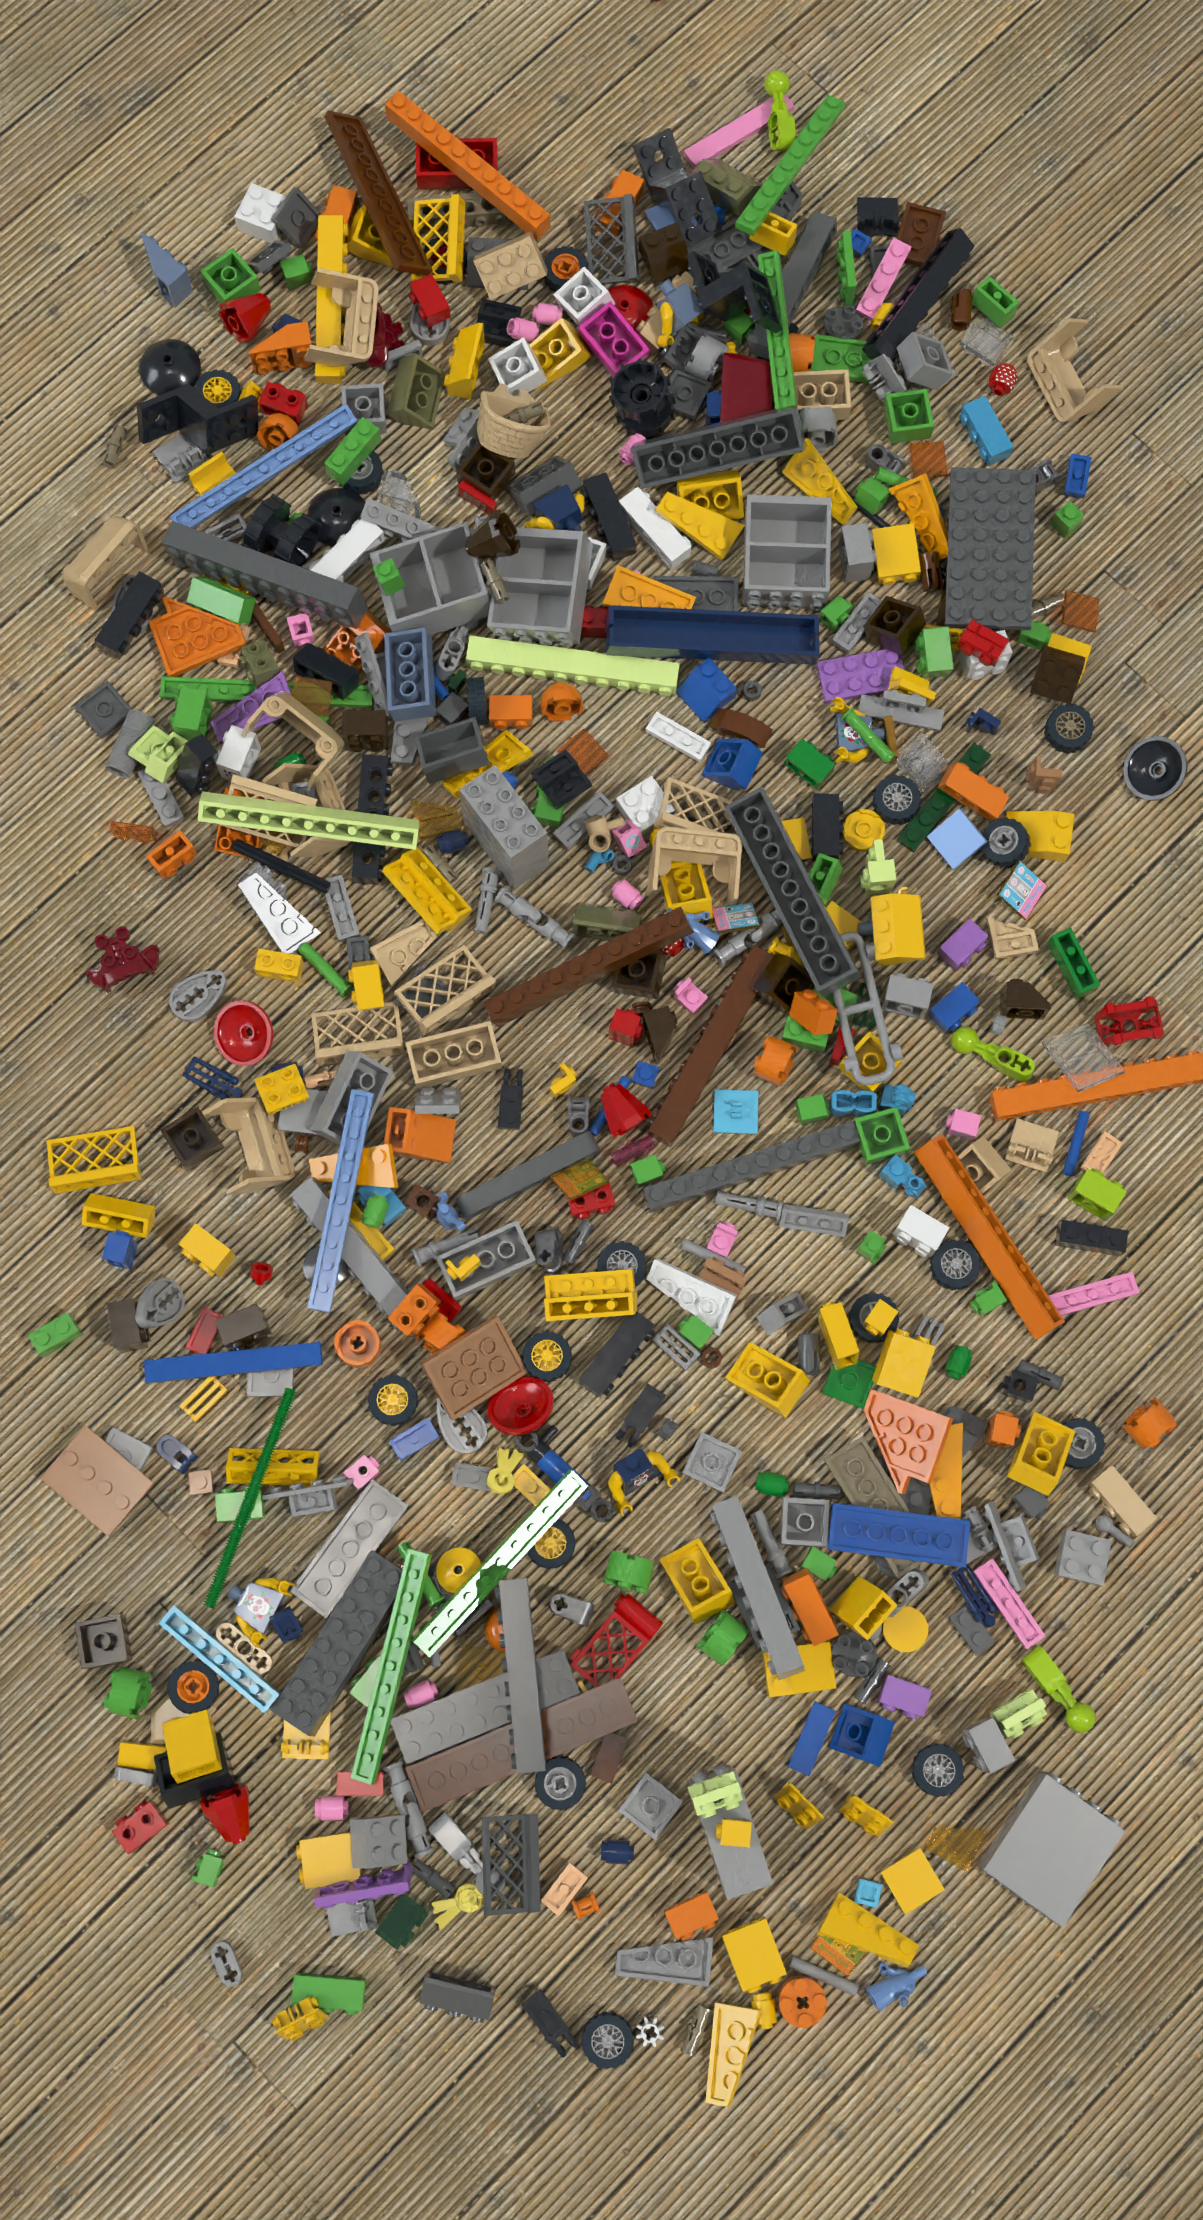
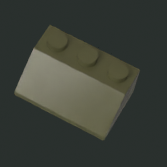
(728, 185)
(416, 392)
(603, 923)

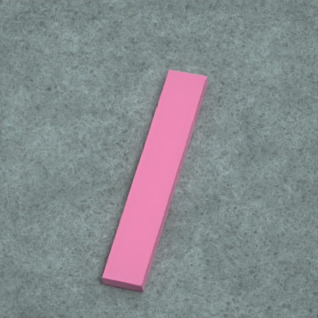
(732, 133)

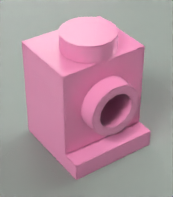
(300, 624)
(361, 1481)

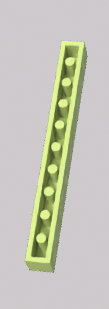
(572, 665)
(308, 820)

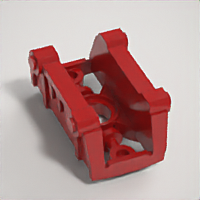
(1129, 1012)

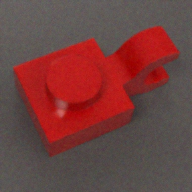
(839, 1050)

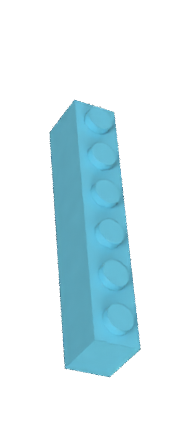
(220, 1659)

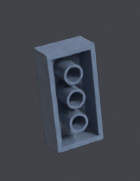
(410, 674)

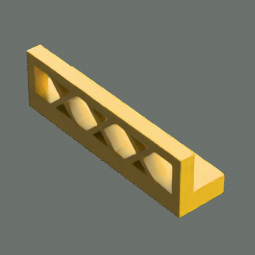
(277, 1473)

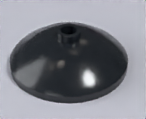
(167, 376)
(333, 523)
(1145, 760)

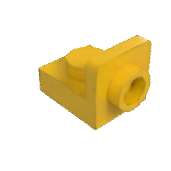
(561, 1085)
(467, 1266)

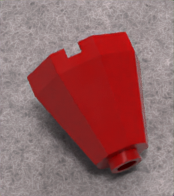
(245, 315)
(622, 1110)
(229, 1812)

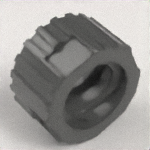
(752, 684)
(622, 858)
(668, 1429)

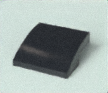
(495, 320)
(561, 779)

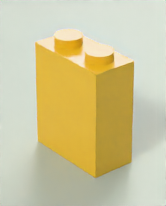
(896, 554)
(838, 1335)
(904, 1362)
(863, 1607)
(191, 1746)
(326, 1860)
(754, 1955)

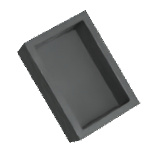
(452, 750)

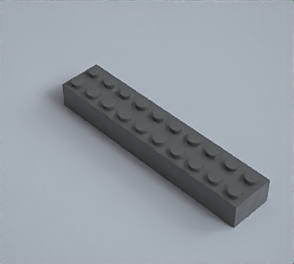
(265, 575)
(792, 892)

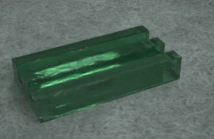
(862, 1023)

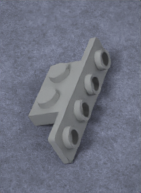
(463, 437)
(394, 522)
(375, 669)
(904, 708)
(311, 1498)
(1015, 1543)

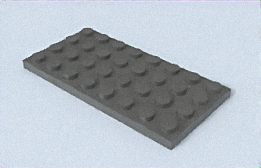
(990, 548)

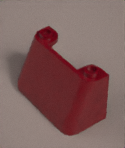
(745, 386)

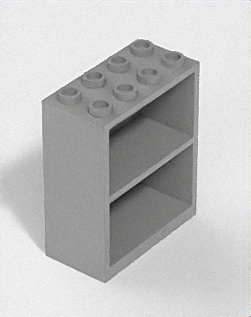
(786, 552)
(440, 579)
(544, 588)
(504, 827)
(1051, 1847)
(737, 1868)

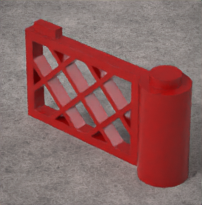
(633, 1617)

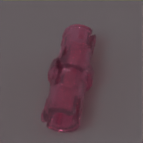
(632, 1150)

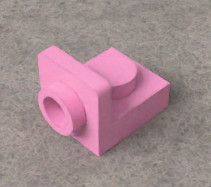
(689, 995)
(723, 1238)

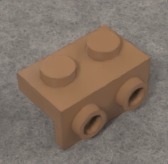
(1042, 779)
(718, 1274)

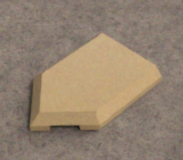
(163, 1713)

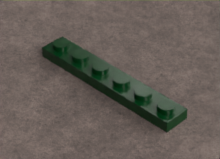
(938, 803)

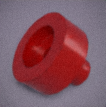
(261, 1272)

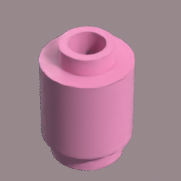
(547, 314)
(522, 328)
(626, 453)
(627, 894)
(421, 1694)
(331, 1808)

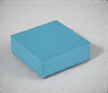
(868, 1892)

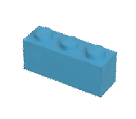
(986, 431)

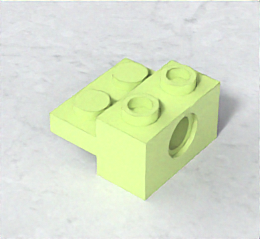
(159, 752)
(879, 873)
(1029, 1713)
(704, 1795)

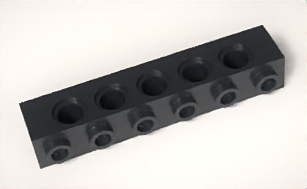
(372, 766)

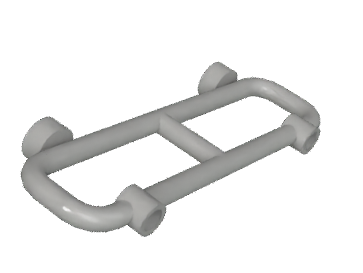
(891, 1052)

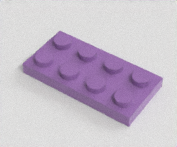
(857, 674)

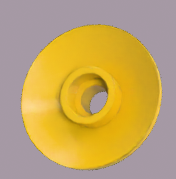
(449, 1560)

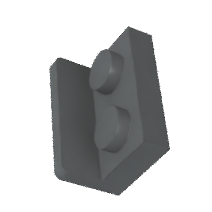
(681, 350)

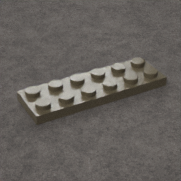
(868, 1486)

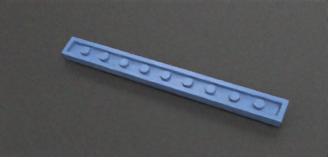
(266, 468)
(340, 1201)

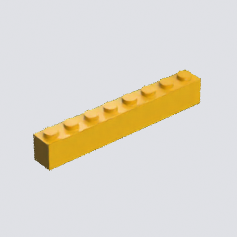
(329, 316)

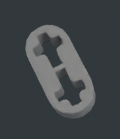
(135, 1776)
(221, 1965)

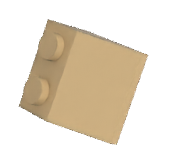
(984, 1164)

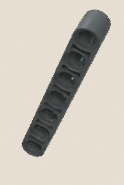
(527, 1175)

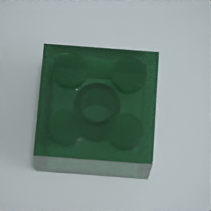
(401, 1919)

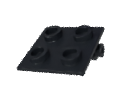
(877, 216)

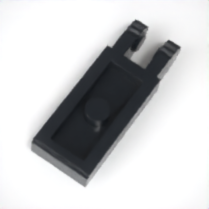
(511, 1102)
(641, 1413)
(548, 2021)

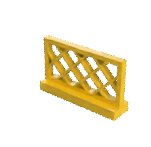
(454, 235)
(98, 1176)

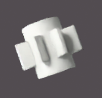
(652, 2038)

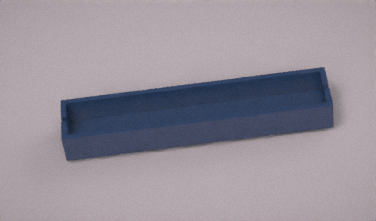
(712, 634)

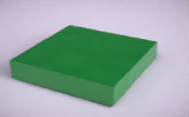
(850, 1383)

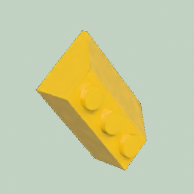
(465, 362)
(715, 491)
(897, 928)

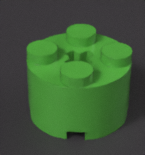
(629, 1572)
(722, 1638)
(128, 1692)

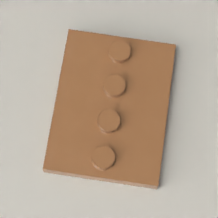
(473, 1367)
(97, 1481)

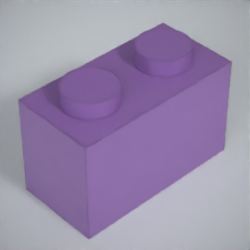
(963, 945)
(904, 1696)

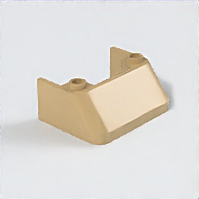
(360, 299)
(1059, 380)
(100, 555)
(327, 740)
(326, 794)
(697, 847)
(261, 1142)

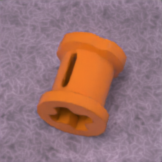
(585, 1906)

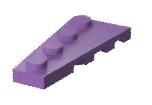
(243, 710)
(365, 1887)

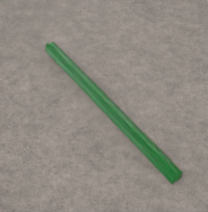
(249, 1498)

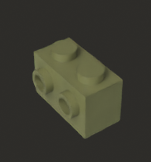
(258, 662)

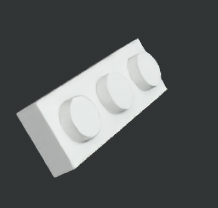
(678, 737)

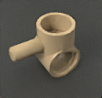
(598, 826)

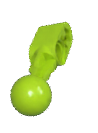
(780, 123)
(966, 1040)
(1079, 1715)

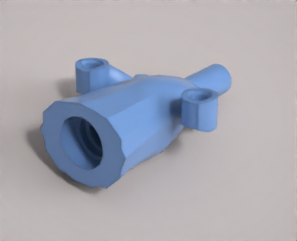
(703, 936)
(447, 1215)
(897, 1986)

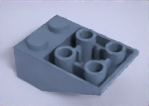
(169, 274)

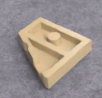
(1010, 940)

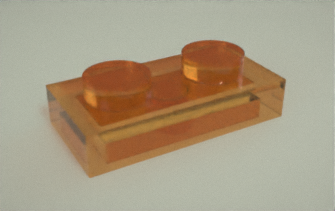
(139, 832)

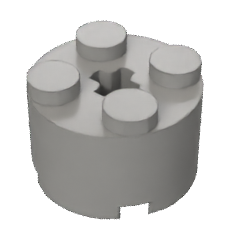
(706, 358)
(819, 427)

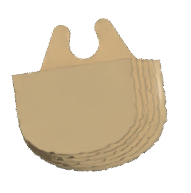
(504, 435)

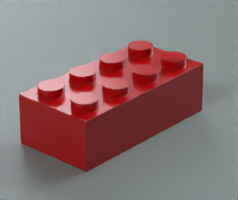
(434, 175)

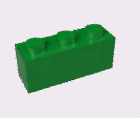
(1073, 963)

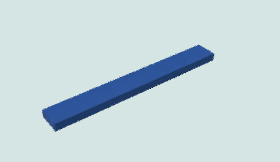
(233, 1362)

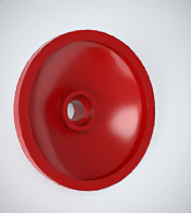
(637, 301)
(234, 1036)
(521, 1397)

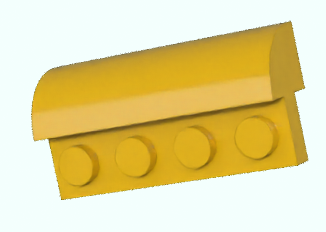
(427, 891)
(590, 1295)

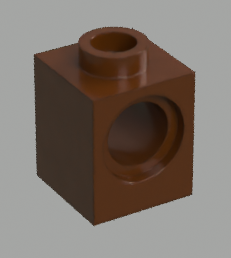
(418, 1193)

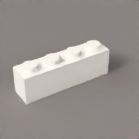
(655, 529)
(350, 551)

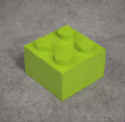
(1097, 1193)

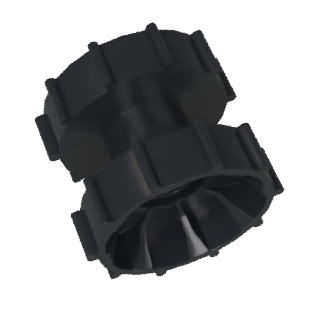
(641, 381)
(270, 528)

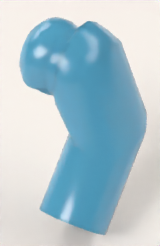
(598, 858)

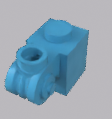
(896, 1096)
(899, 1173)

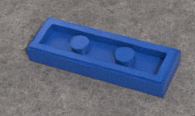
(811, 1738)

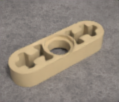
(227, 1641)

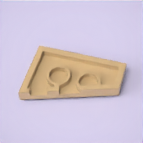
(402, 949)

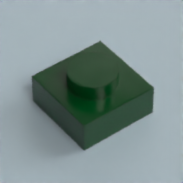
(457, 682)

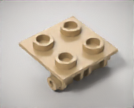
(1032, 1145)

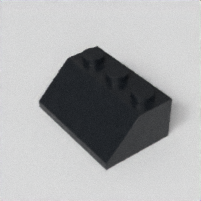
(195, 1788)

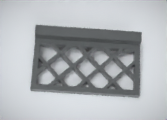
(629, 239)
(526, 1863)

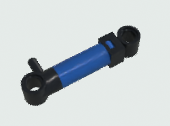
(557, 1467)

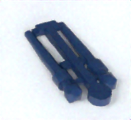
(235, 1092)
(976, 1607)

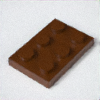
(921, 231)

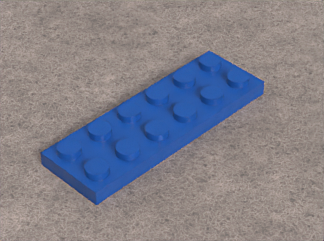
(899, 1535)

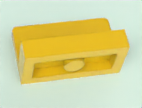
(211, 473)
(910, 683)

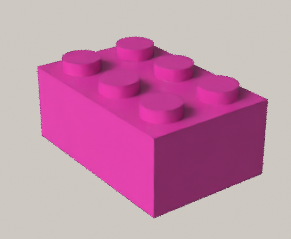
(612, 339)

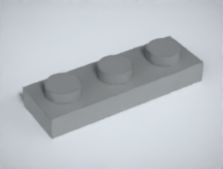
(853, 628)
(162, 799)
(574, 828)
(341, 909)
(814, 1220)

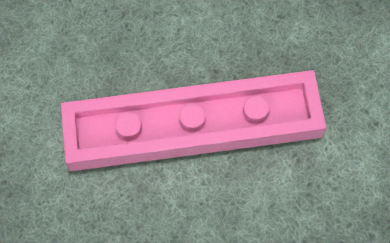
(883, 278)
(1095, 1294)
(1009, 1603)

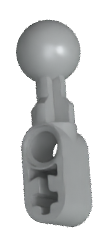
(456, 641)
(909, 1593)
(461, 1848)

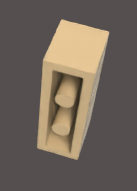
(1121, 1501)

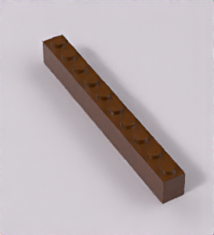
(588, 967)
(709, 1049)

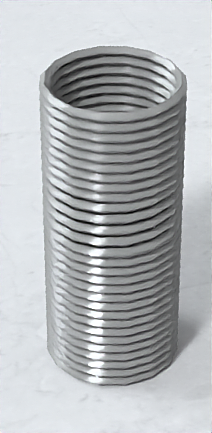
(135, 726)

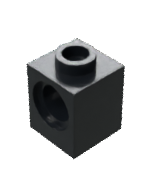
(1029, 1383)

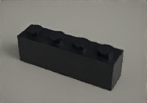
(609, 517)
(129, 615)
(616, 1354)

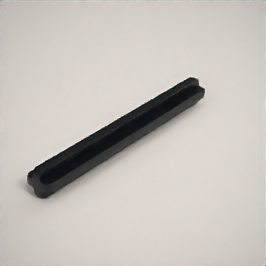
(281, 866)

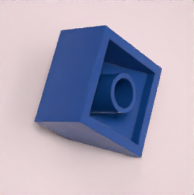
(707, 690)
(732, 763)
(862, 1734)

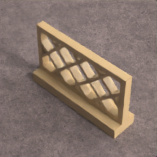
(272, 793)
(668, 820)
(459, 1001)
(372, 1049)

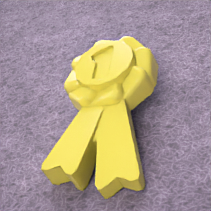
(501, 1479)
(466, 1899)

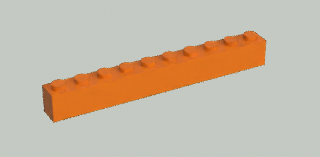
(467, 165)
(1061, 1094)
(989, 1237)

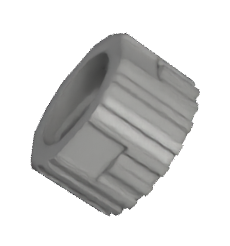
(998, 1024)

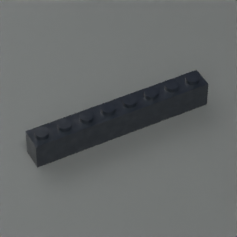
(920, 295)

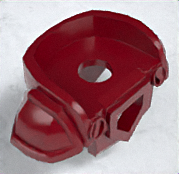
(385, 337)
(121, 960)

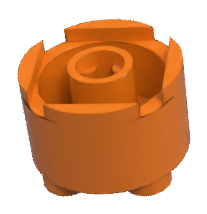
(802, 351)
(775, 1061)
(439, 1333)
(349, 1334)
(1149, 1423)
(803, 2015)

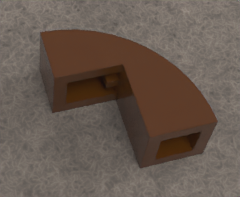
(742, 726)

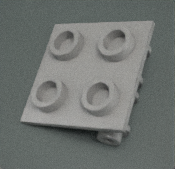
(884, 371)
(180, 457)
(980, 1537)
(353, 1917)

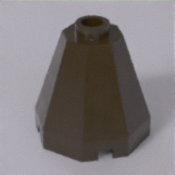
(493, 537)

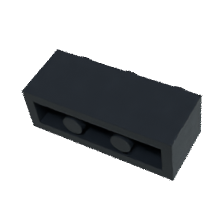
(318, 664)
(196, 765)
(826, 825)
(1091, 1238)

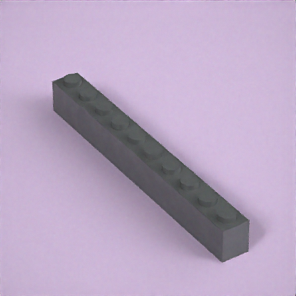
(751, 1166)

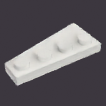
(693, 1294)

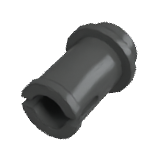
(704, 569)

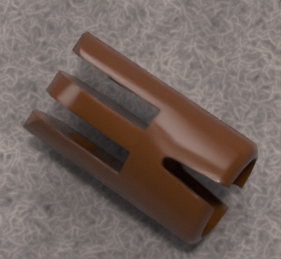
(961, 310)
(931, 571)

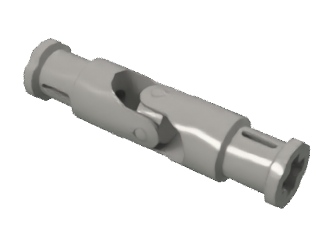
(525, 911)
(736, 946)
(414, 1822)

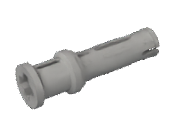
(487, 890)
(762, 1203)
(434, 1249)
(775, 1553)

